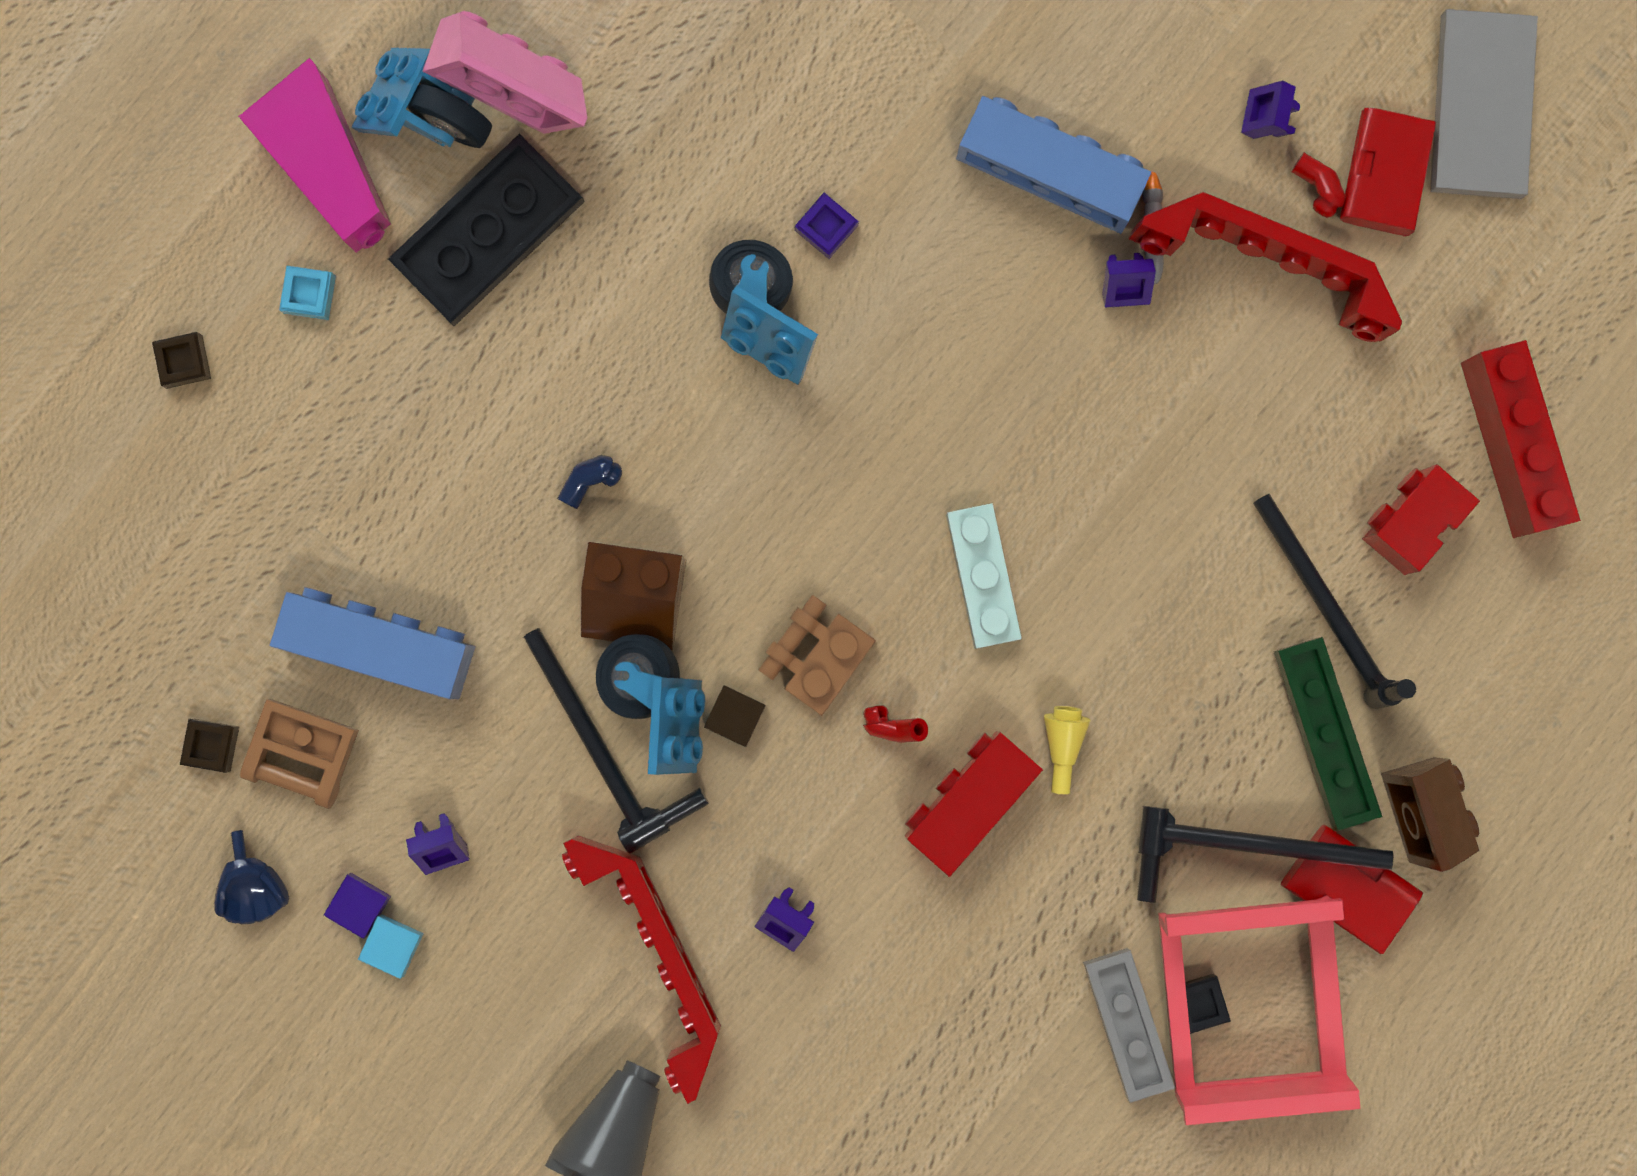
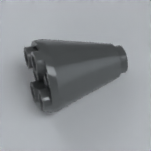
(613, 1128)

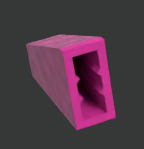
(314, 146)

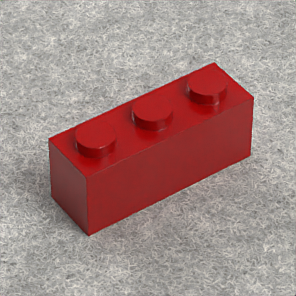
(971, 801)

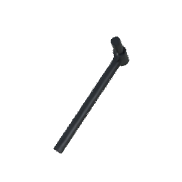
(1379, 690)
(640, 824)
(1160, 832)

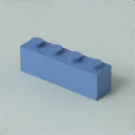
(1053, 163)
(373, 645)

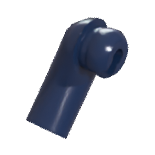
(588, 474)

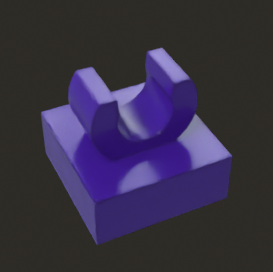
(1270, 110)
(1128, 281)
(437, 848)
(784, 922)

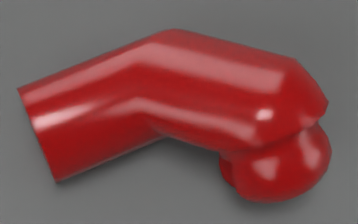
(1326, 183)
(894, 730)

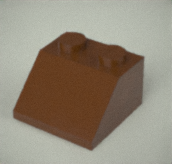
(630, 593)
(1432, 813)

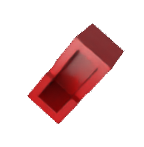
(1424, 509)

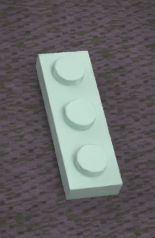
(983, 576)

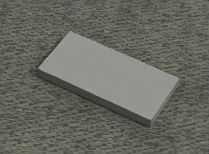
(1484, 104)

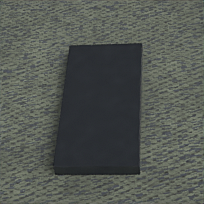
(486, 230)

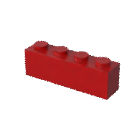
(1520, 439)

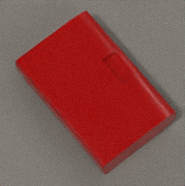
(1388, 171)
(1373, 898)

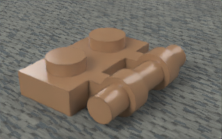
(828, 664)

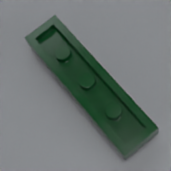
(1328, 734)

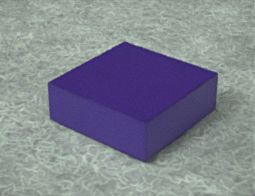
(826, 225)
(357, 905)

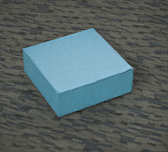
(307, 292)
(390, 946)

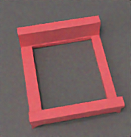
(1266, 1095)

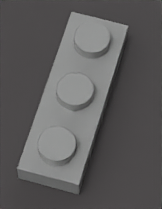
(1129, 1025)

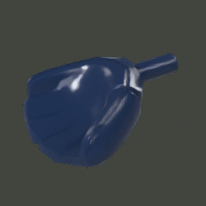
(248, 888)

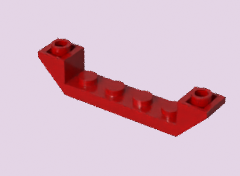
(1369, 305)
(689, 1061)

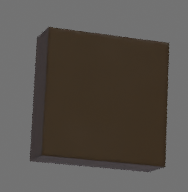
(181, 360)
(734, 716)
(209, 745)

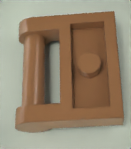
(302, 738)

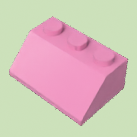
(506, 74)

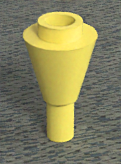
(1065, 736)

